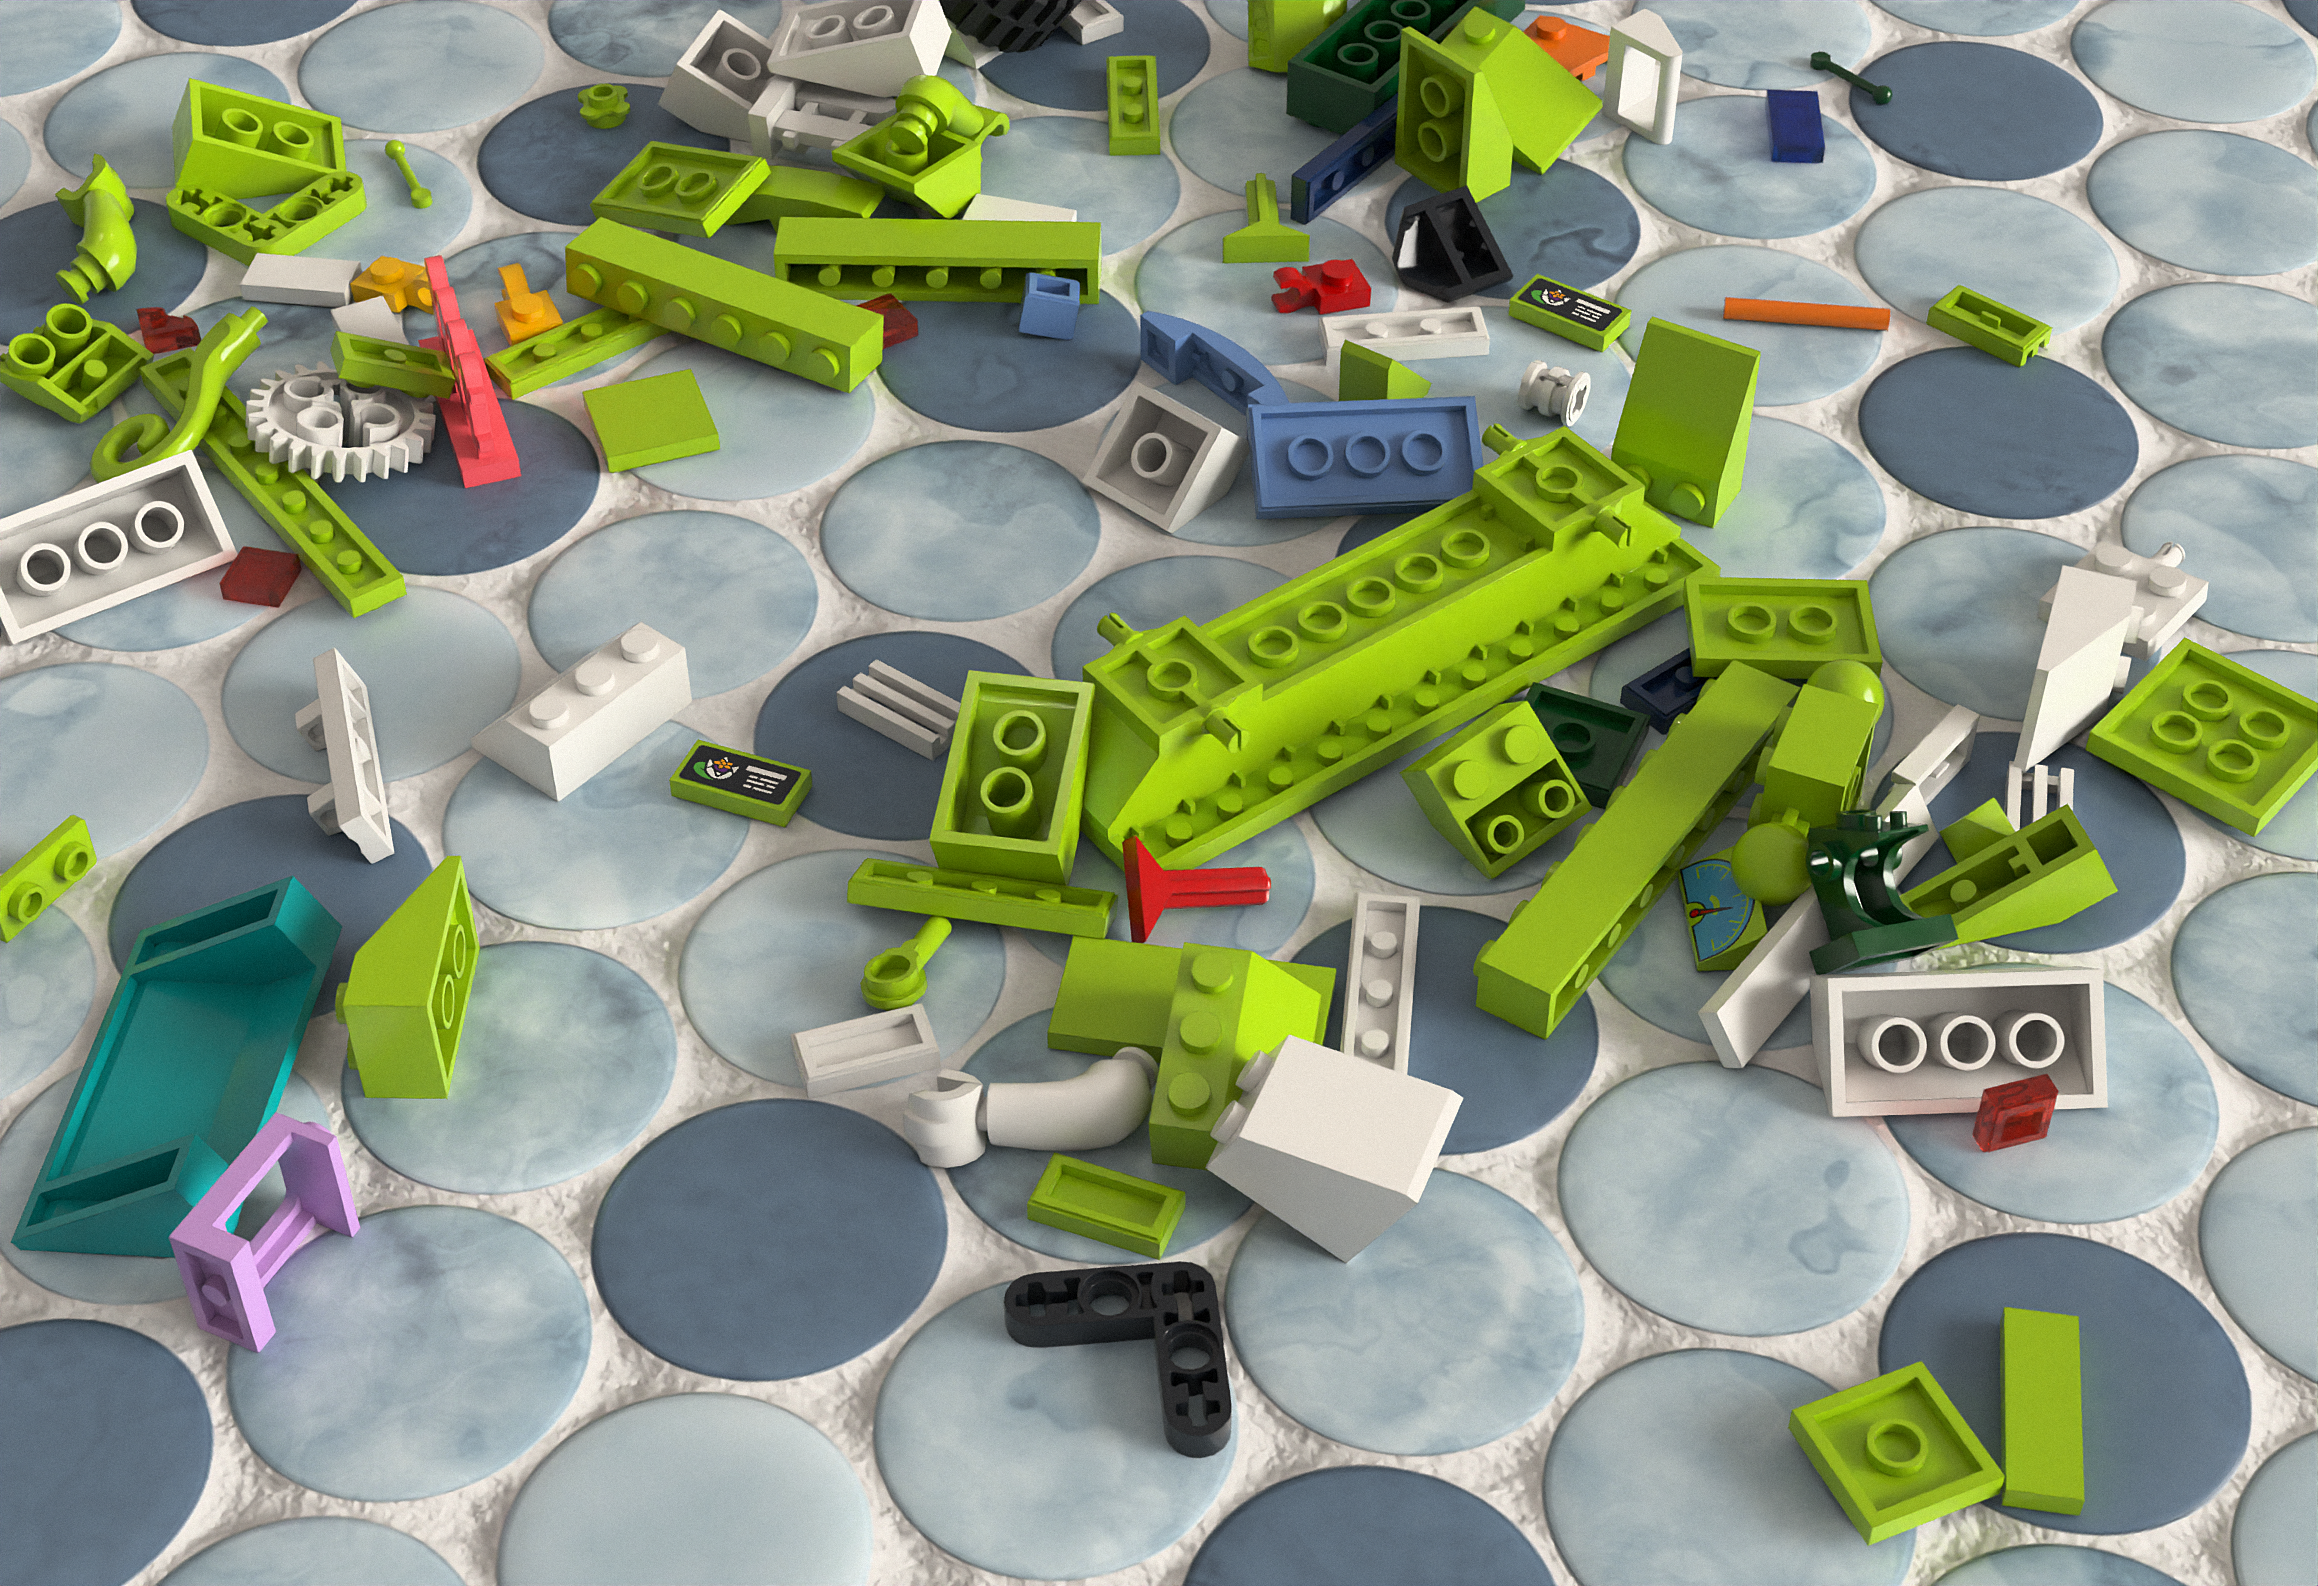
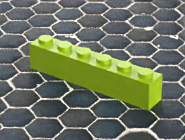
(935, 257)
(725, 304)

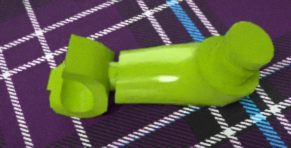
(934, 105)
(107, 242)

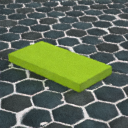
(1124, 992)

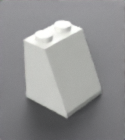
(1331, 1141)

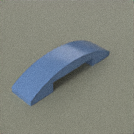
(1189, 350)

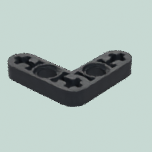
(1149, 1316)

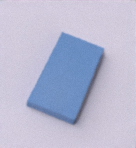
(1361, 456)

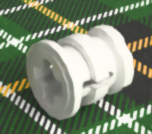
(1554, 391)

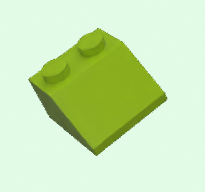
(936, 180)

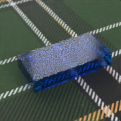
(1794, 126)

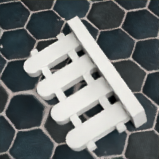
(791, 116)

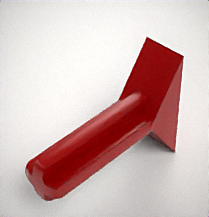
(1155, 889)

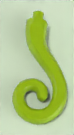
(212, 365)

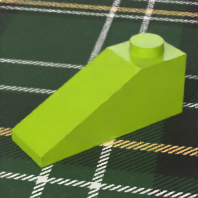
(2018, 882)

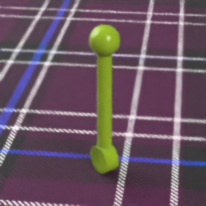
(420, 196)

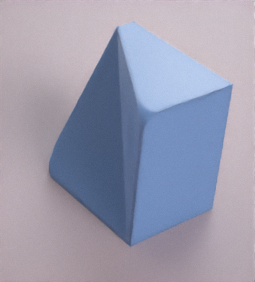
(1049, 306)

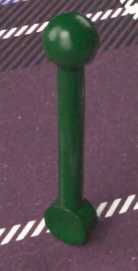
(1822, 61)

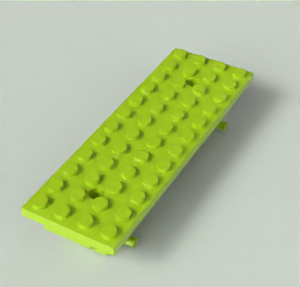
(1373, 652)

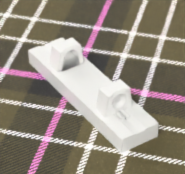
(344, 726)

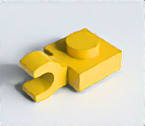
(397, 282)
(522, 312)

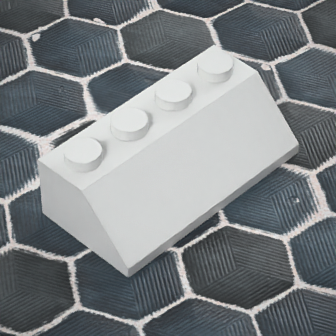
(108, 546)
(1947, 1035)

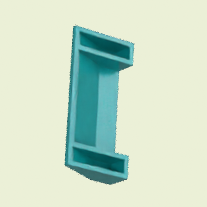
(181, 1071)

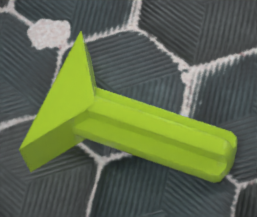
(1264, 237)

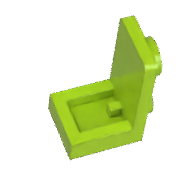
(44, 875)

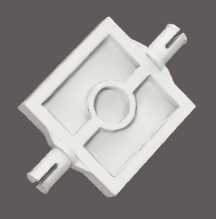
(2161, 589)

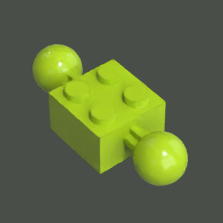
(1807, 778)

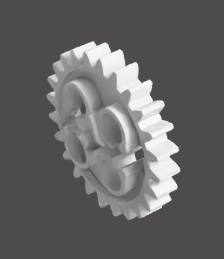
(304, 425)

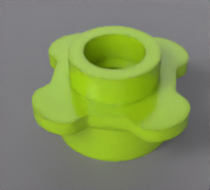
(604, 105)

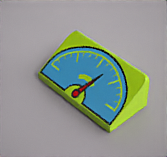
(1718, 915)

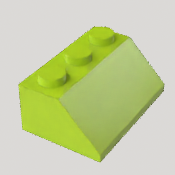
(1219, 1017)

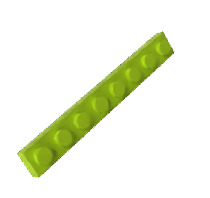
(286, 500)

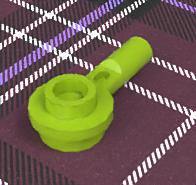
(897, 974)

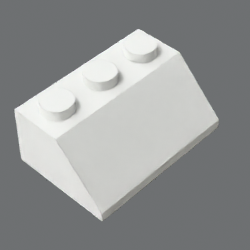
(591, 712)

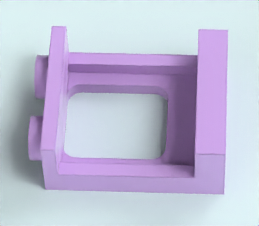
(228, 1272)

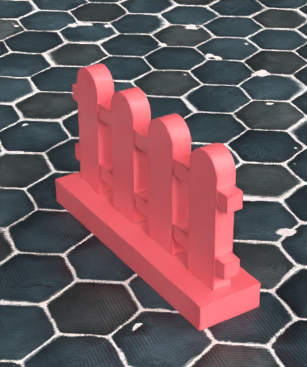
(472, 412)

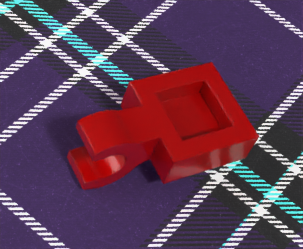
(1327, 286)

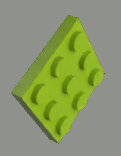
(2213, 736)

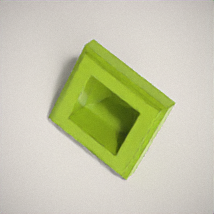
(1977, 830)

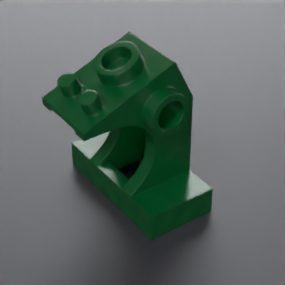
(1865, 853)

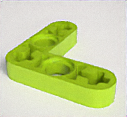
(324, 203)

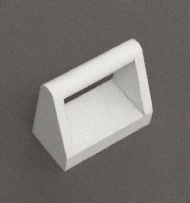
(1630, 73)

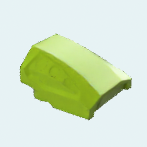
(1285, 27)
(73, 363)

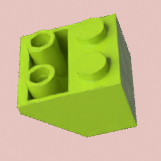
(1497, 788)

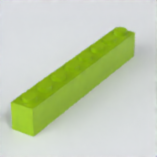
(1631, 852)

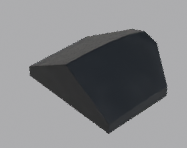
(1448, 248)

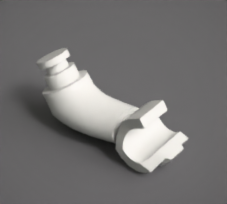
(1046, 1116)

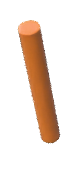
(1806, 313)

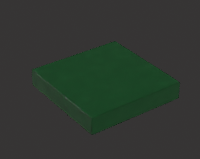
(1591, 737)

